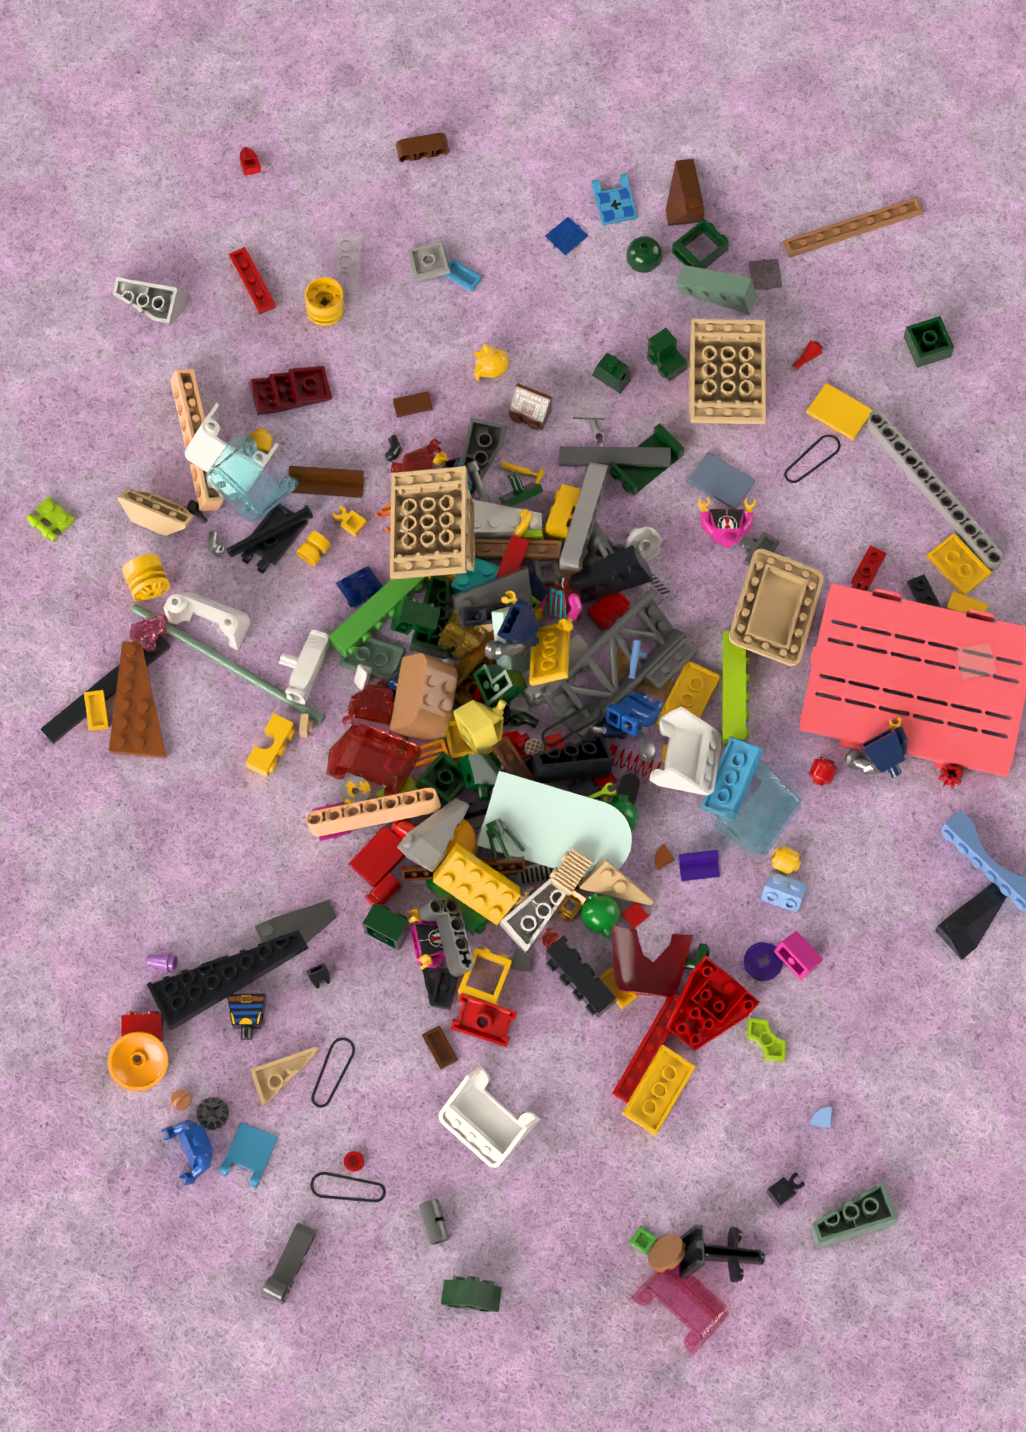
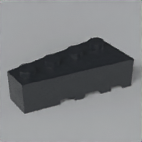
(612, 575)
(573, 761)
(579, 977)

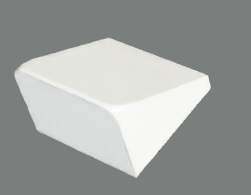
(362, 676)

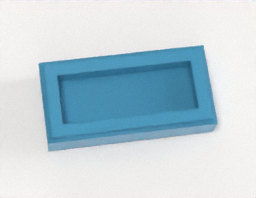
(463, 275)

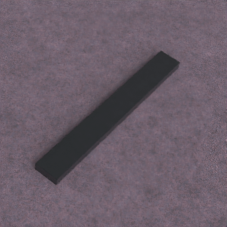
(76, 710)

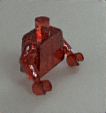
(419, 459)
(372, 704)

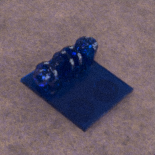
(358, 586)

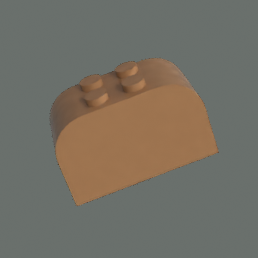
(423, 697)

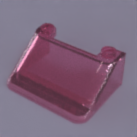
(688, 1302)

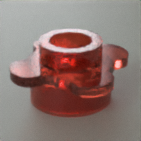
(549, 938)

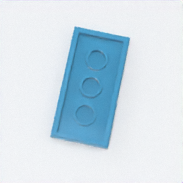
(733, 776)

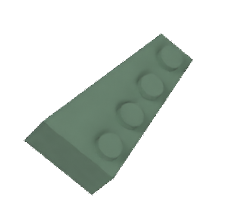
(718, 287)
(856, 1218)

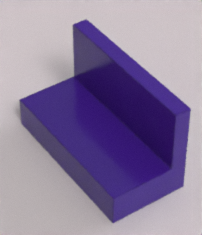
(699, 865)

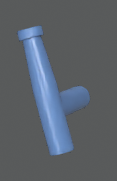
(636, 654)

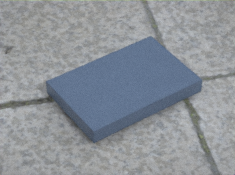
(721, 481)

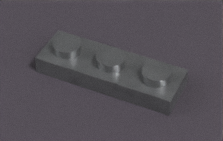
(671, 664)

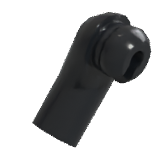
(395, 449)

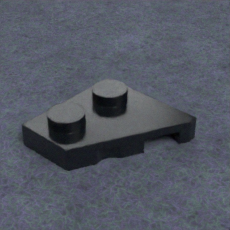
(440, 987)

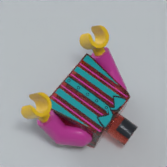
(562, 604)

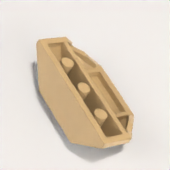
(154, 511)

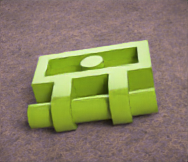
(53, 514)

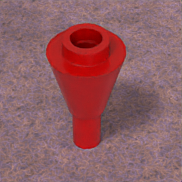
(811, 351)

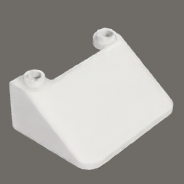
(690, 755)
(483, 1121)

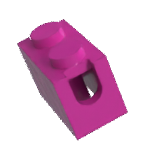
(798, 955)

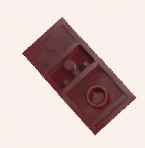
(290, 390)

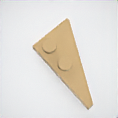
(277, 1074)

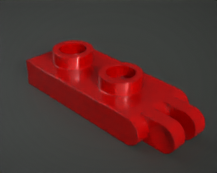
(868, 568)

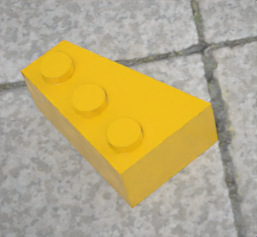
(561, 513)

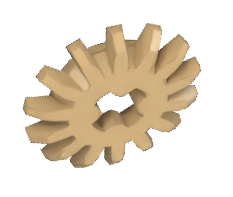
(523, 897)

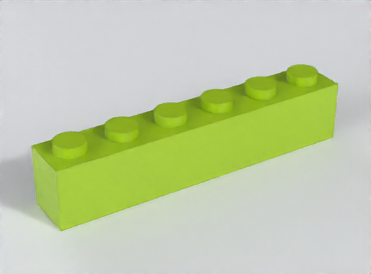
(734, 691)

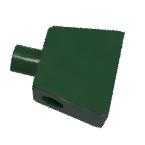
(610, 372)
(480, 773)

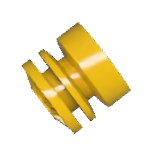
(320, 293)
(146, 577)

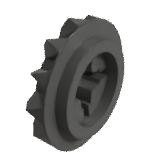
(211, 1122)

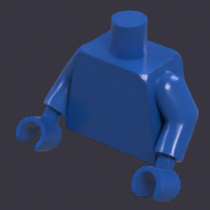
(195, 1145)

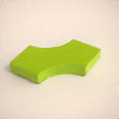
(759, 1031)

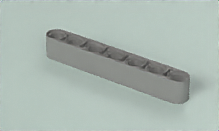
(584, 517)

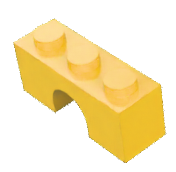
(265, 760)

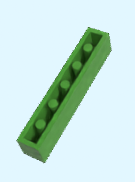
(374, 614)

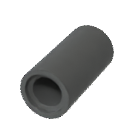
(434, 1221)

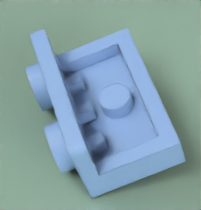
(783, 891)

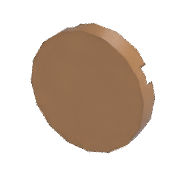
(666, 1253)

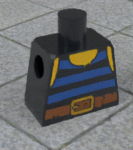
(247, 1012)

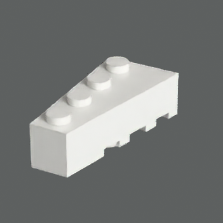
(500, 521)
(532, 915)

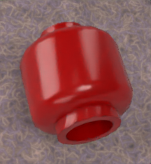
(822, 771)

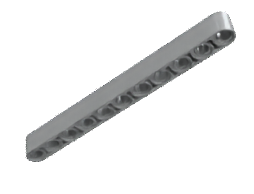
(932, 481)

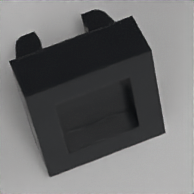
(317, 973)

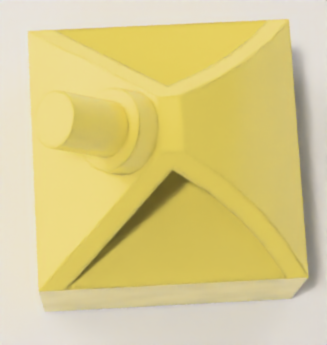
(480, 725)

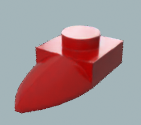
(249, 162)

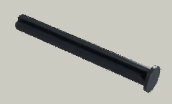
(270, 531)

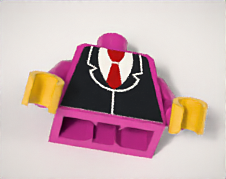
(726, 525)
(426, 941)

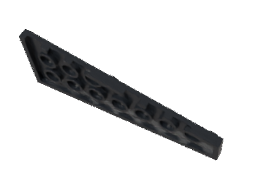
(201, 988)

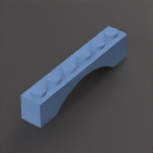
(963, 835)

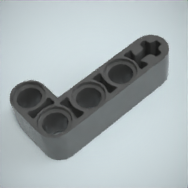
(452, 932)
(289, 1263)

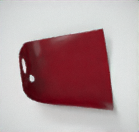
(638, 973)

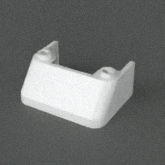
(206, 447)

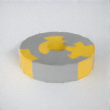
(355, 783)

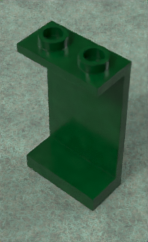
(636, 478)

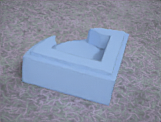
(822, 1118)

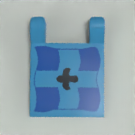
(615, 204)

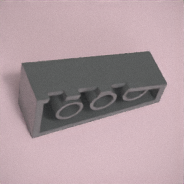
(495, 589)

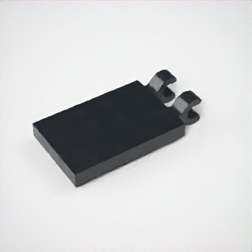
(276, 546)

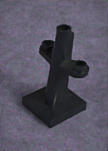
(698, 1252)

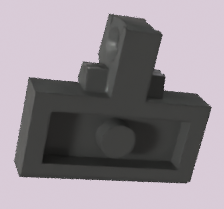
(765, 542)

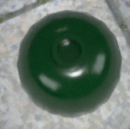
(644, 254)

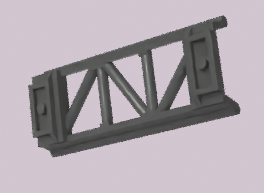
(562, 695)

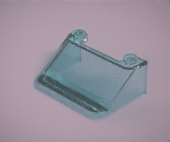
(246, 482)
(763, 815)

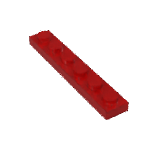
(646, 1051)

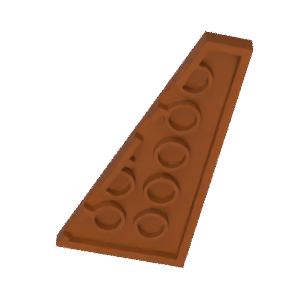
(135, 715)

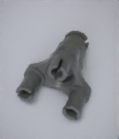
(599, 547)

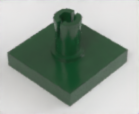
(520, 493)

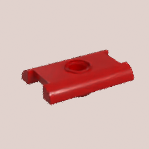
(497, 1016)

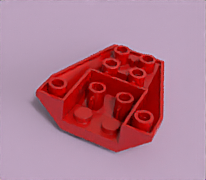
(709, 1005)

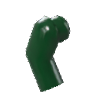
(524, 718)

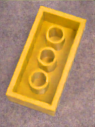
(476, 884)

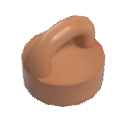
(181, 1099)

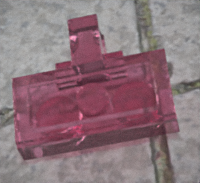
(148, 631)

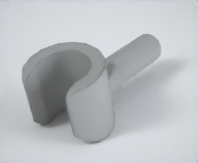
(596, 431)

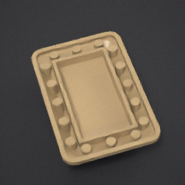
(776, 607)

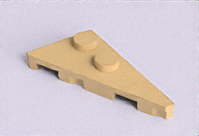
(610, 881)

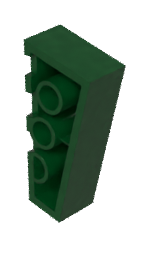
(438, 595)

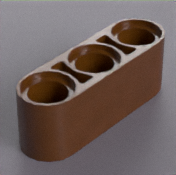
(422, 146)

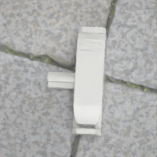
(306, 666)

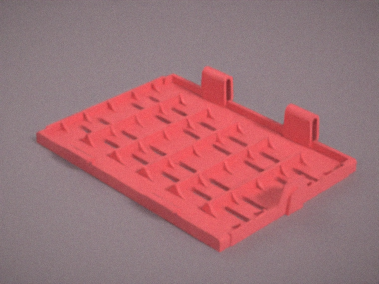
(929, 623)

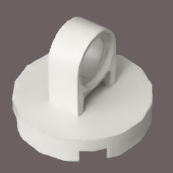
(646, 541)

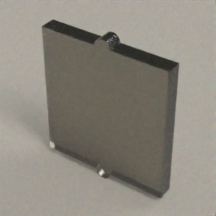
(765, 274)

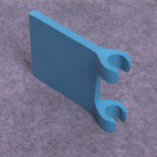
(250, 1150)

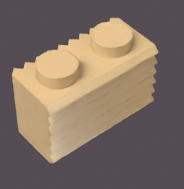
(570, 872)

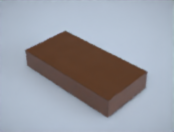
(412, 404)
(440, 1047)

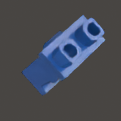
(636, 710)

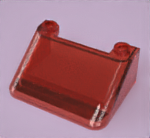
(374, 757)

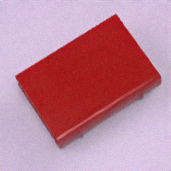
(378, 856)

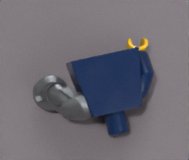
(517, 628)
(883, 750)

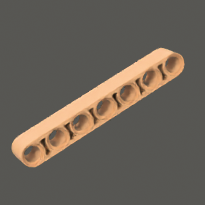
(373, 812)

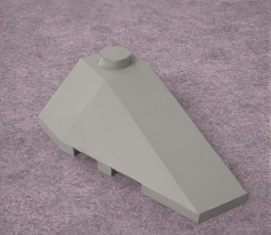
(154, 300)
(428, 840)

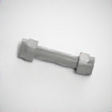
(473, 468)

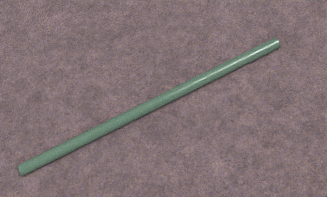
(231, 665)

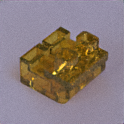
(462, 638)

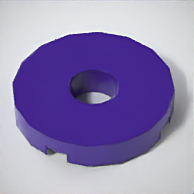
(759, 972)

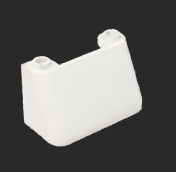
(231, 621)

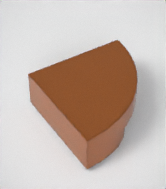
(663, 857)

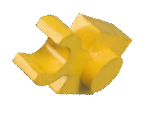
(350, 522)

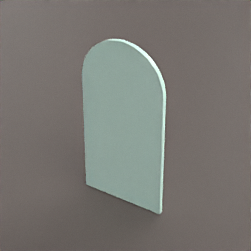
(554, 822)

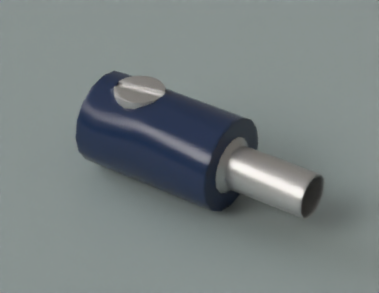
(609, 731)

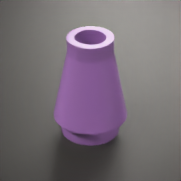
(165, 962)

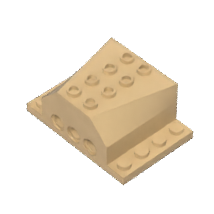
(727, 371)
(431, 523)

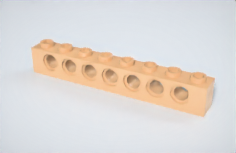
(191, 417)

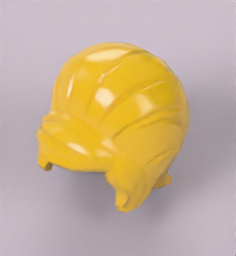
(491, 362)

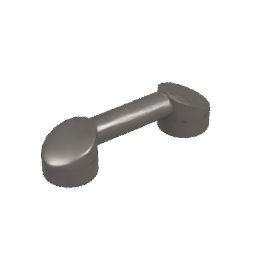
(647, 749)

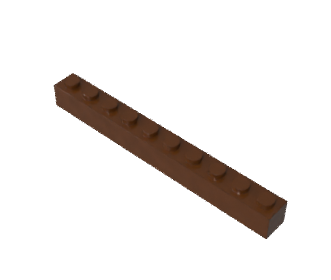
(515, 865)

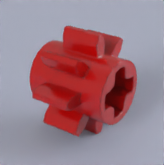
(950, 781)

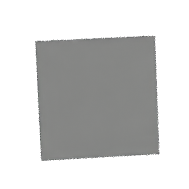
(429, 261)

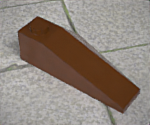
(684, 196)

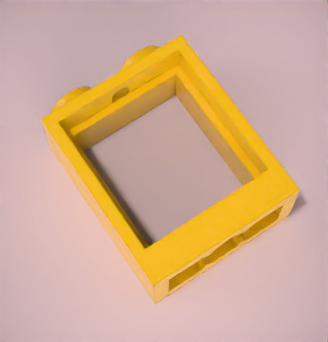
(500, 959)

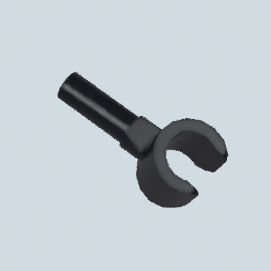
(192, 508)

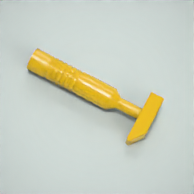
(524, 471)

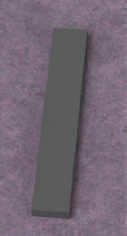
(619, 455)

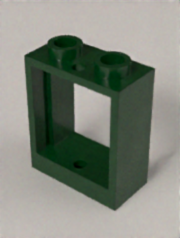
(687, 258)

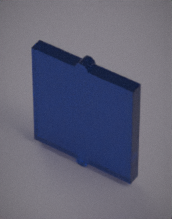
(566, 236)

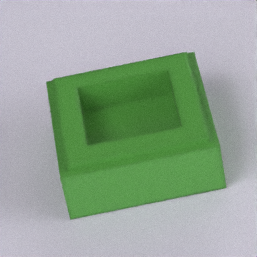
(643, 1240)

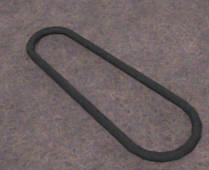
(785, 474)
(341, 1076)
(347, 1198)

